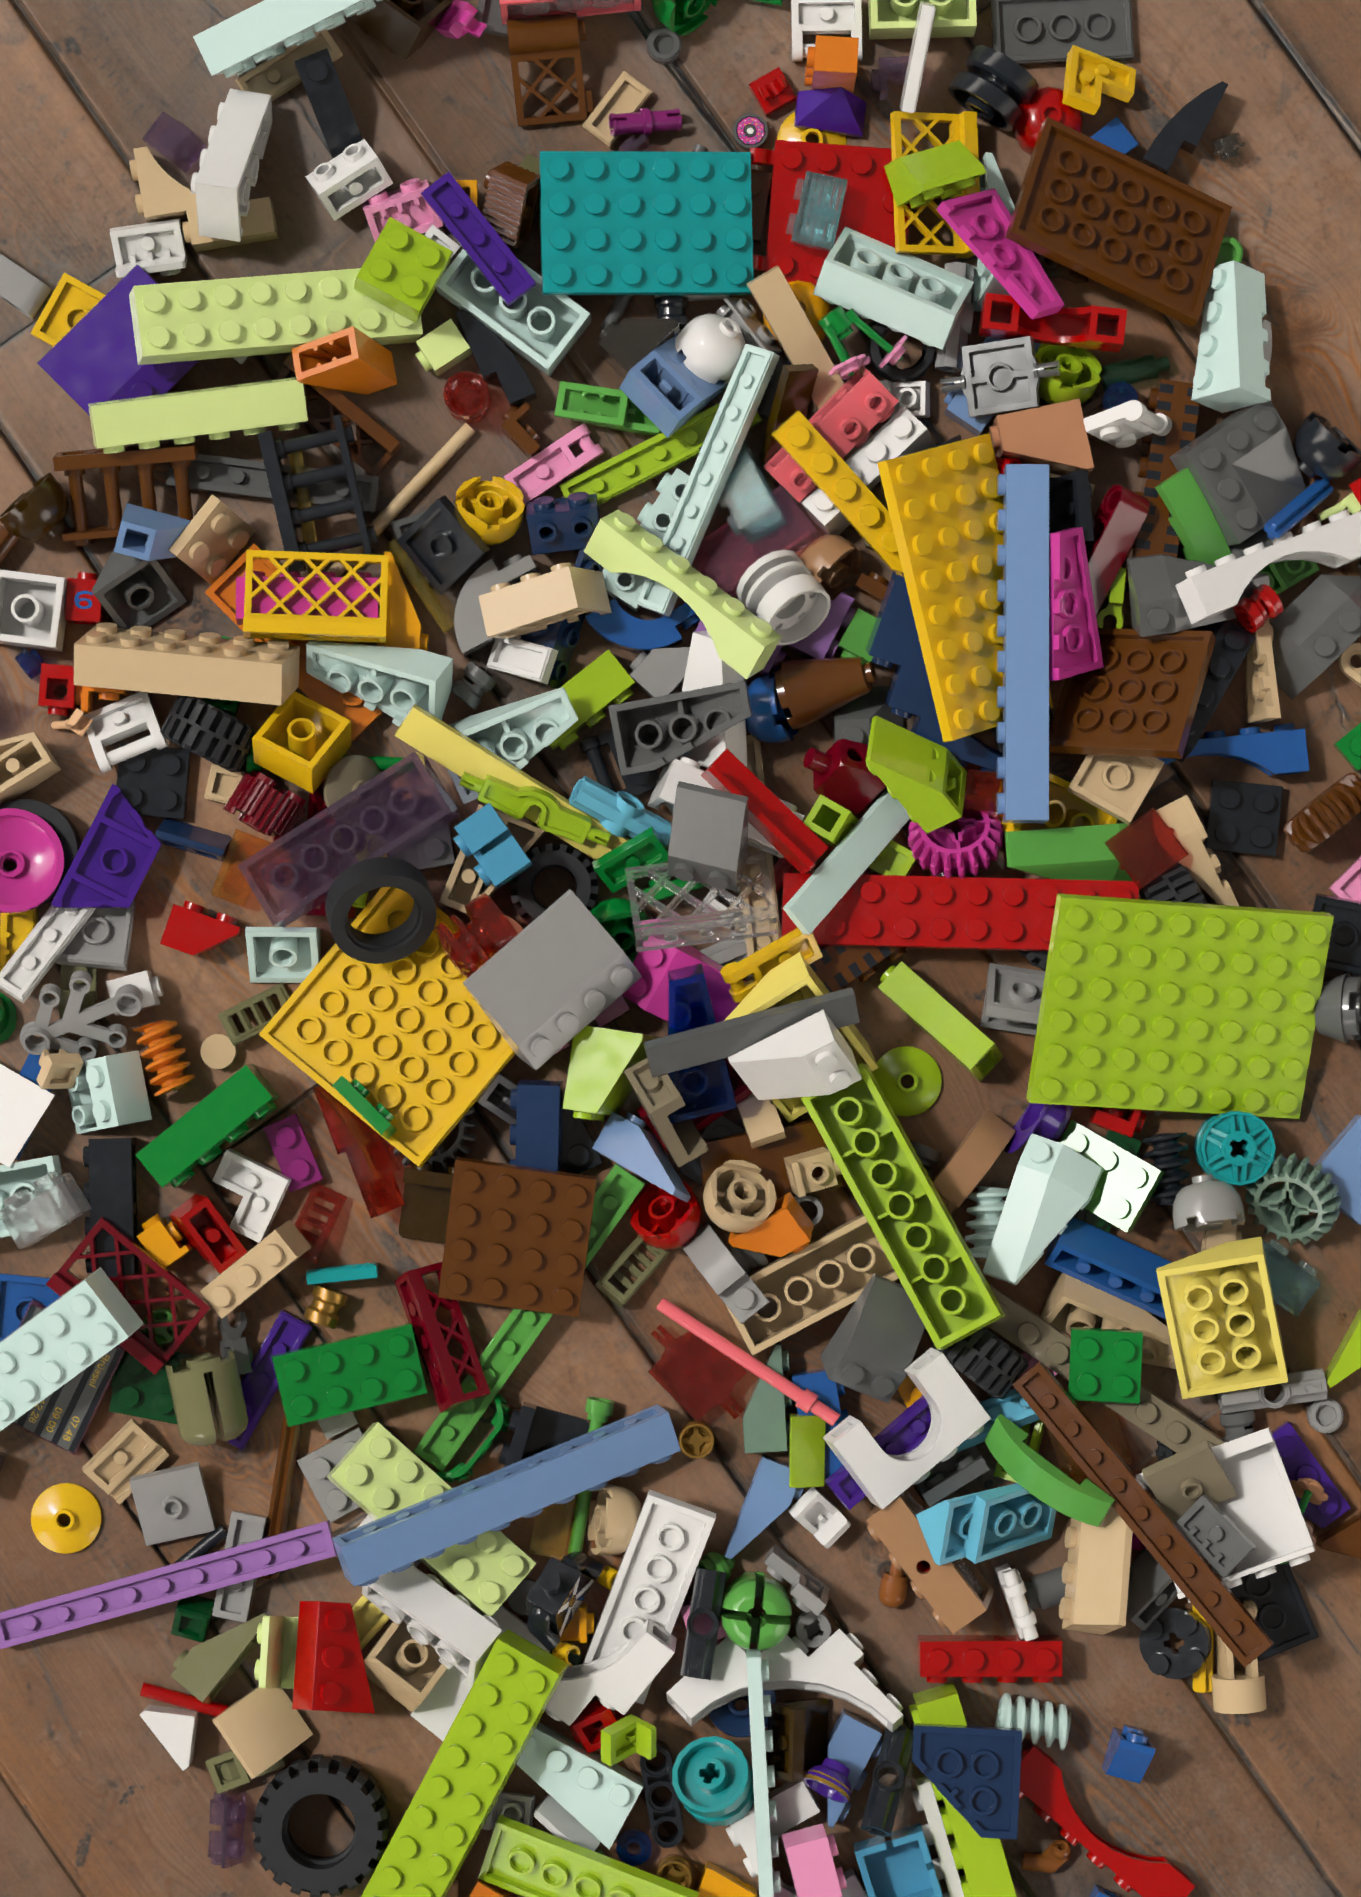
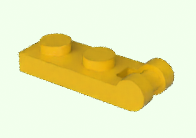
(766, 959)

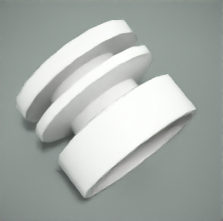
(784, 595)

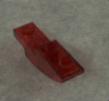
(367, 1153)

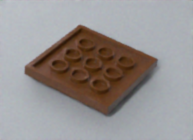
(1138, 700)
(517, 1237)

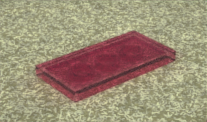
(728, 556)

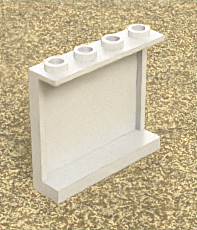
(1263, 1506)

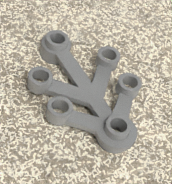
(79, 1021)

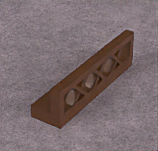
(352, 414)

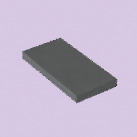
(1047, 29)

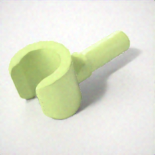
(1350, 503)

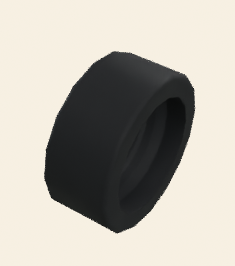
(894, 374)

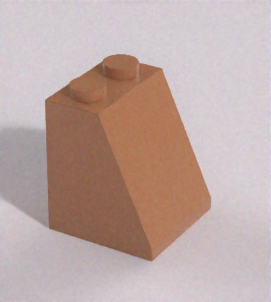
(1045, 436)

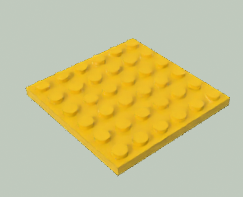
(395, 1028)

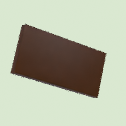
(768, 1157)

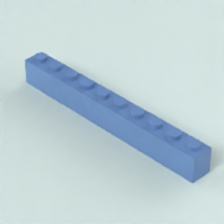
(1024, 643)
(506, 1495)

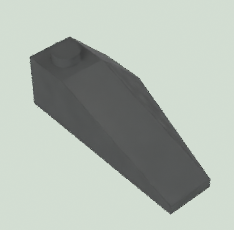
(1155, 600)
(667, 726)

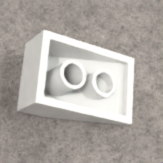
(798, 1061)

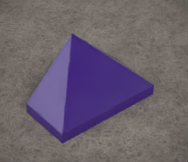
(830, 111)

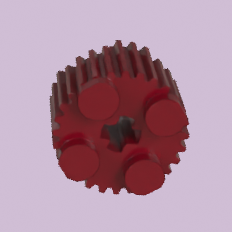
(264, 806)

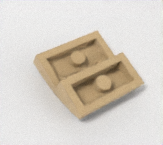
(262, 1728)

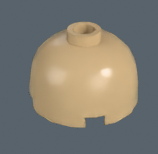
(738, 1196)
(612, 1519)

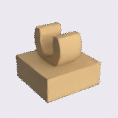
(59, 1069)

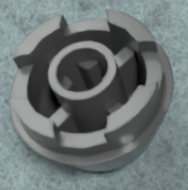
(1340, 1009)

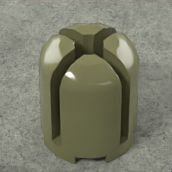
(208, 1398)

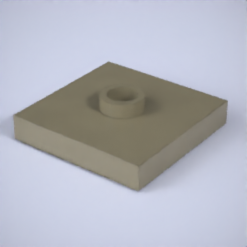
(1186, 1477)

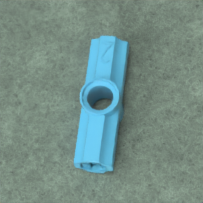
(617, 812)

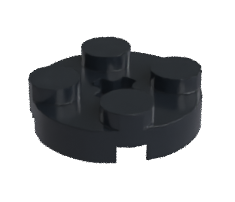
(1191, 1655)

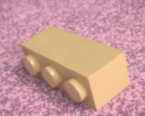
(255, 1269)

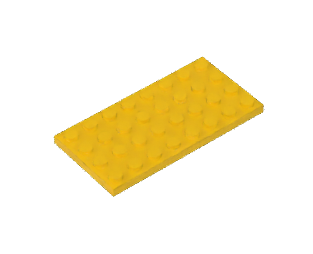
(947, 544)

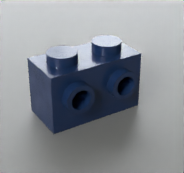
(562, 522)

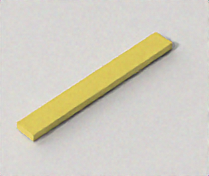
(463, 754)

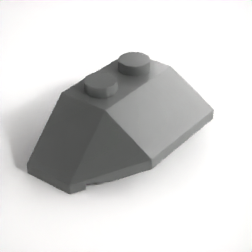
(1315, 630)

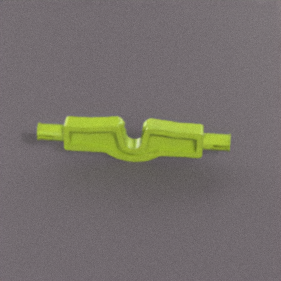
(553, 816)

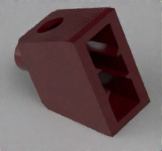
(843, 775)

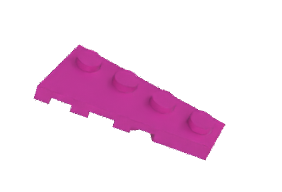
(1072, 614)

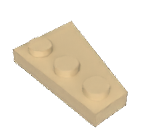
(1260, 678)

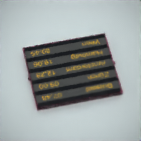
(71, 1408)

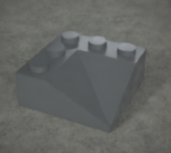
(1244, 469)

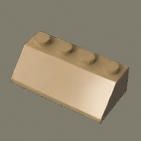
(1096, 1575)

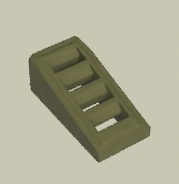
(229, 1025)
(612, 1292)

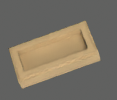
(624, 96)

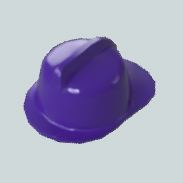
(1039, 1119)

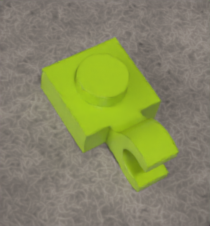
(1114, 601)

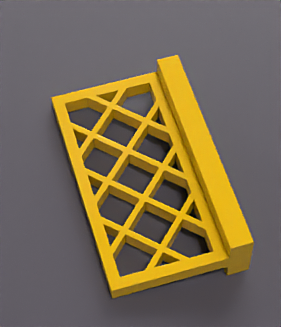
(961, 128)
(313, 626)

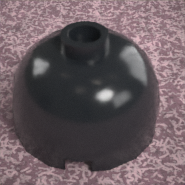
(1324, 449)

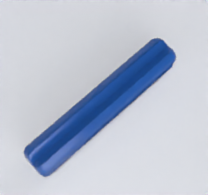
(1298, 508)

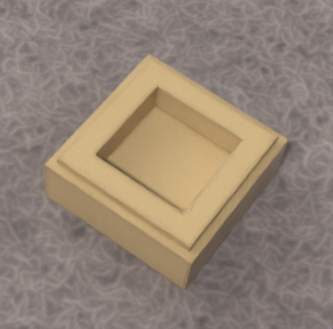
(221, 784)

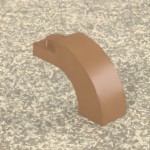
(972, 1159)

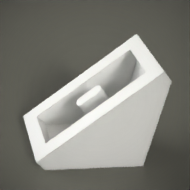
(175, 1730)

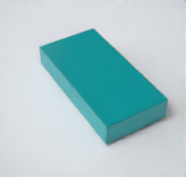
(342, 1273)

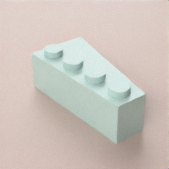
(580, 1782)

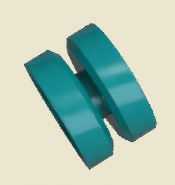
(714, 1781)

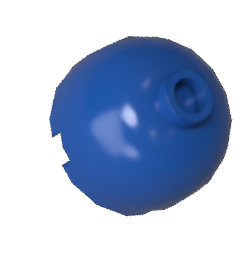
(768, 718)

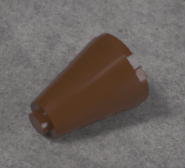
(821, 686)

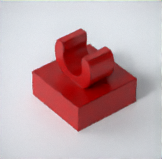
(772, 92)

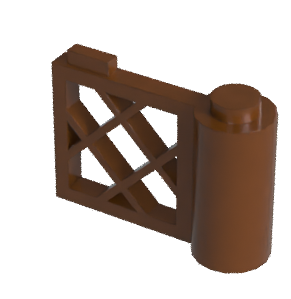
(545, 39)

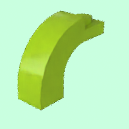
(834, 822)

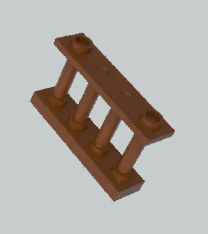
(144, 460)

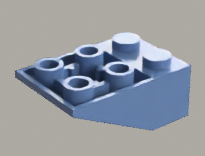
(668, 389)

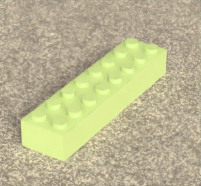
(256, 316)

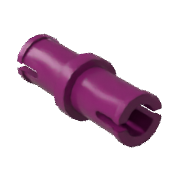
(645, 122)

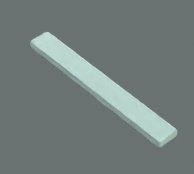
(713, 467)

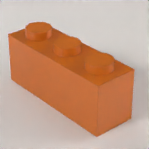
(832, 63)

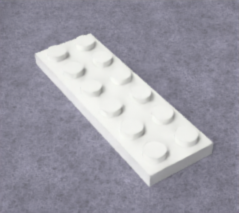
(653, 1573)

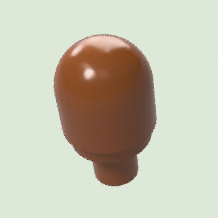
(893, 1588)

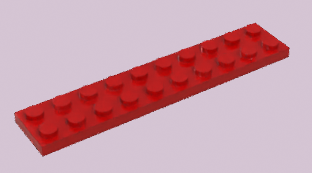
(947, 911)

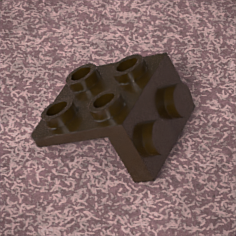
(426, 1203)

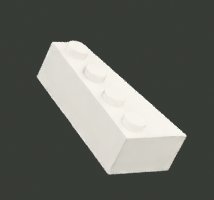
(436, 1618)

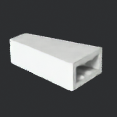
(708, 670)

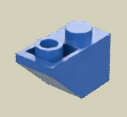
(1128, 1754)

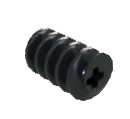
(1166, 1158)

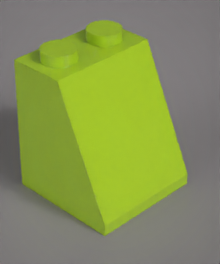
(597, 1068)

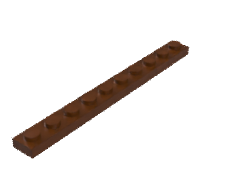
(1143, 1514)

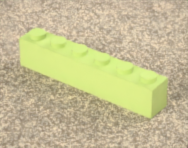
(197, 413)

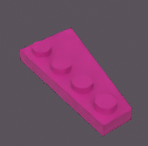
(983, 224)

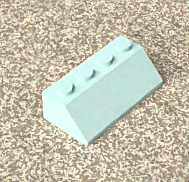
(893, 288)

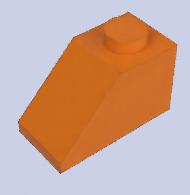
(782, 1232)

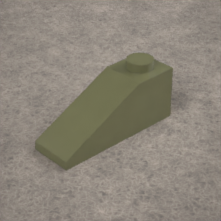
(213, 1662)

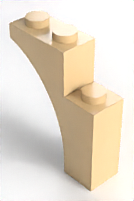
(167, 199)

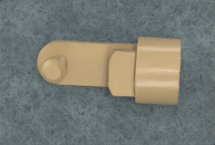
(1237, 1690)

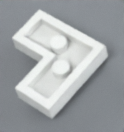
(261, 1192)

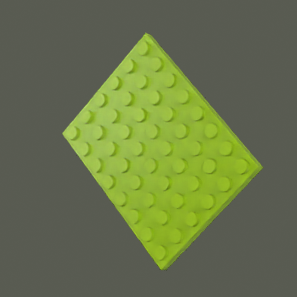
(1178, 1006)

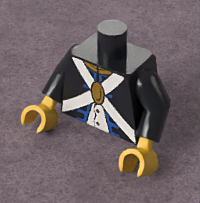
(558, 1597)

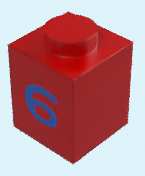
(81, 603)

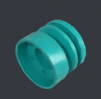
(1213, 1147)

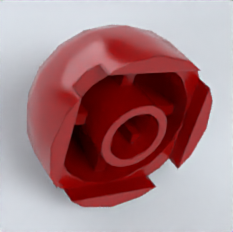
(1044, 104)
(663, 1218)

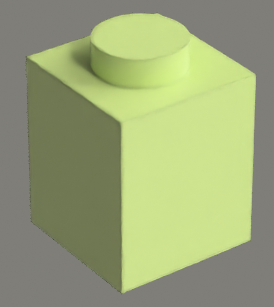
(442, 348)

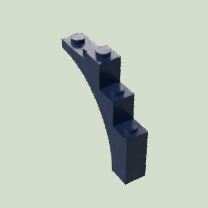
(897, 642)

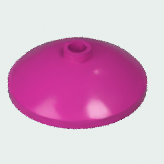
(38, 858)

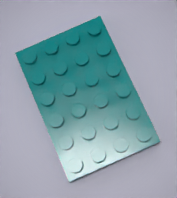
(645, 223)

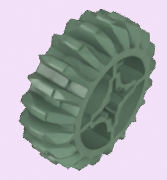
(1304, 1192)

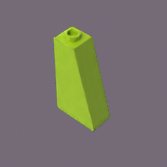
(940, 1020)

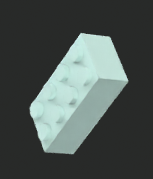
(533, 326)

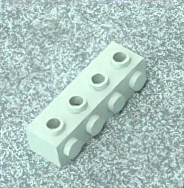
(655, 520)

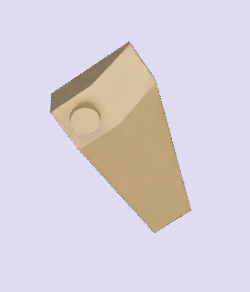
(1200, 860)
(1084, 1306)

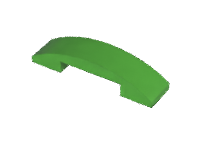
(1043, 1479)

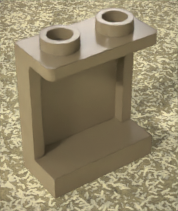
(659, 1100)

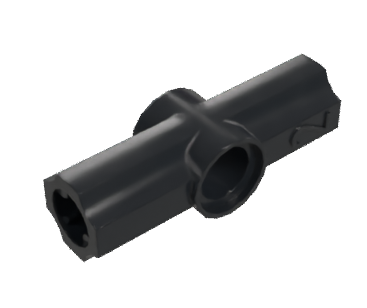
(698, 1647)
(884, 1800)

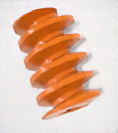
(164, 1056)

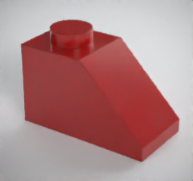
(208, 1232)

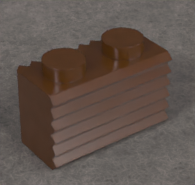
(511, 202)

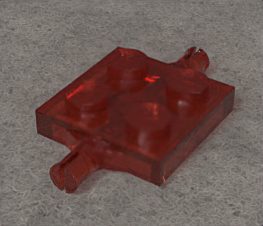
(696, 1374)

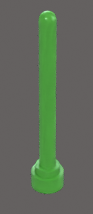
(598, 1413)

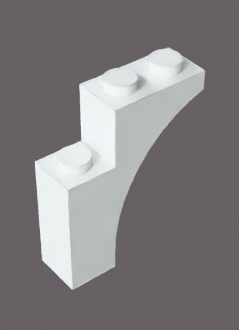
(616, 1677)

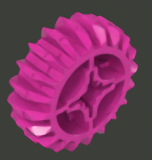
(977, 844)

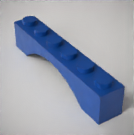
(1270, 752)

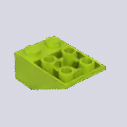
(917, 774)

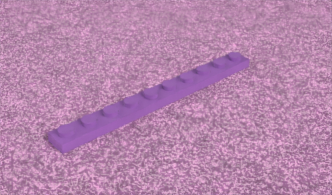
(166, 1584)

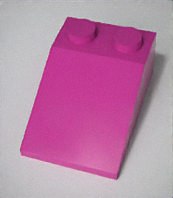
(651, 988)

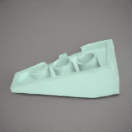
(517, 729)
(1042, 1199)

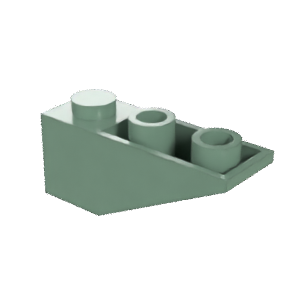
(765, 1412)

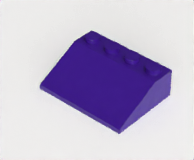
(100, 356)

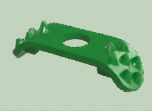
(500, 1422)

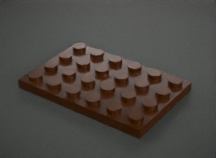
(1119, 222)

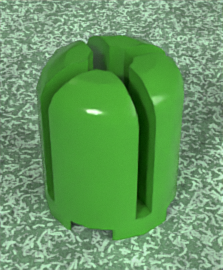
(767, 1628)

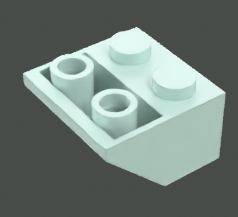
(109, 1093)

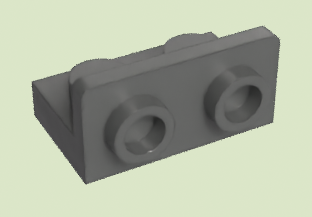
(952, 1475)
(1215, 1536)

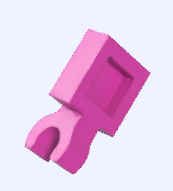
(459, 21)

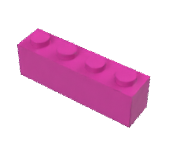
(315, 588)

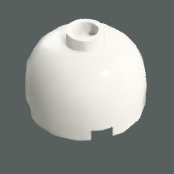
(711, 347)

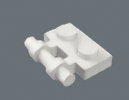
(1021, 1612)

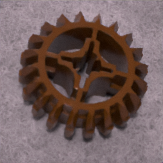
(1325, 813)

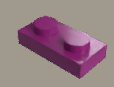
(293, 1152)

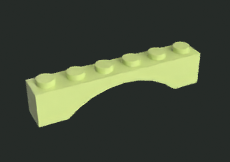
(737, 633)

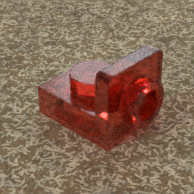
(982, 790)

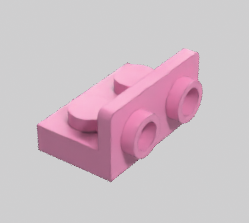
(402, 205)

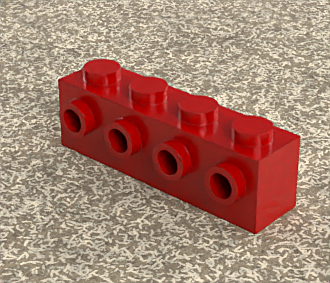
(989, 1656)

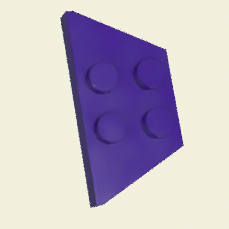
(109, 859)

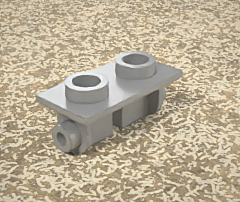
(744, 315)

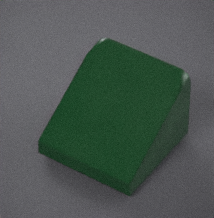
(193, 1618)

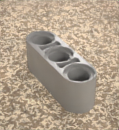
(21, 288)

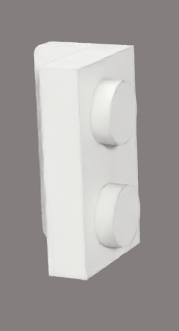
(151, 245)

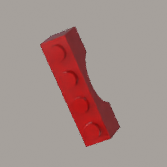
(1080, 327)

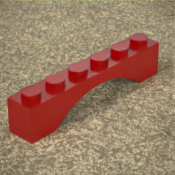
(1146, 1874)

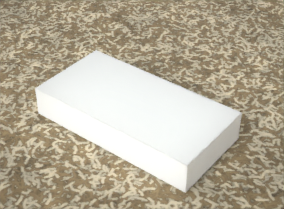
(522, 659)

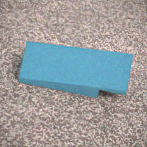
(985, 1524)

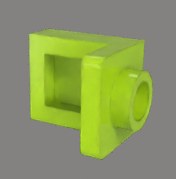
(626, 1738)

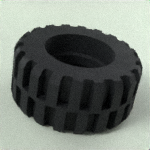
(300, 1868)

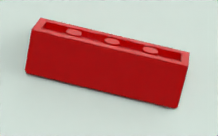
(767, 812)

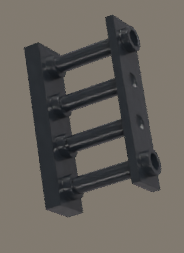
(283, 484)

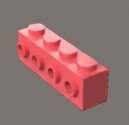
(843, 423)

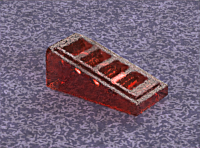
(330, 1196)

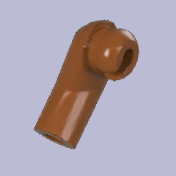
(1049, 1860)

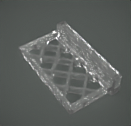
(699, 926)

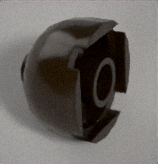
(38, 510)

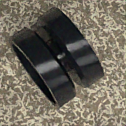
(993, 87)

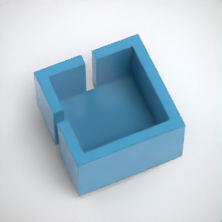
(492, 846)
(898, 1865)

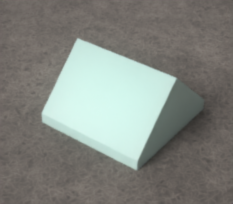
(282, 953)

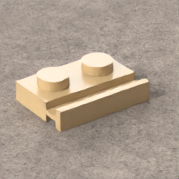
(125, 1455)

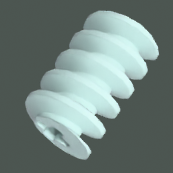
(987, 1218)
(1033, 1720)

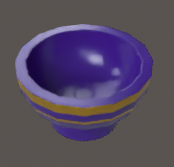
(829, 1780)

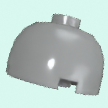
(1206, 1205)

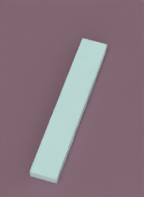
(846, 863)

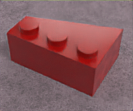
(329, 1660)

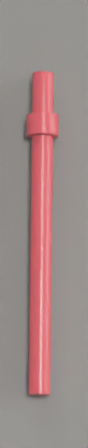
(806, 1400)

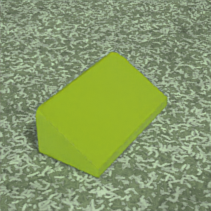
(806, 1451)

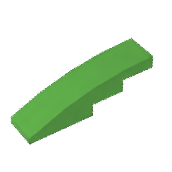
(602, 408)
(1192, 518)

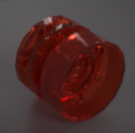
(478, 939)

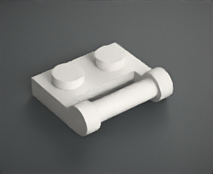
(824, 18)
(1126, 423)
(120, 722)

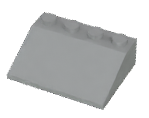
(552, 980)

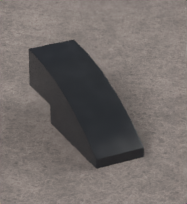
(1184, 129)
(496, 360)

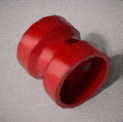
(1258, 608)

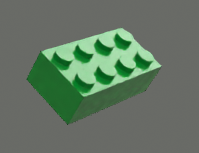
(207, 1126)
(349, 1374)

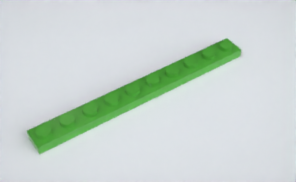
(521, 1330)

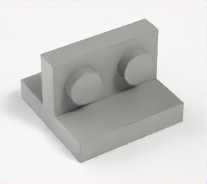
(1012, 999)

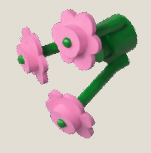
(837, 327)

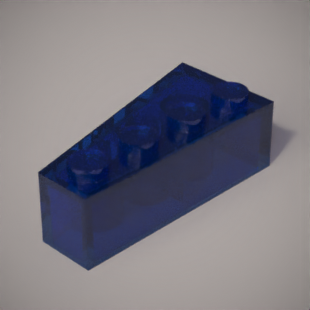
(706, 1086)

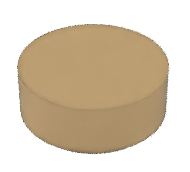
(218, 1051)

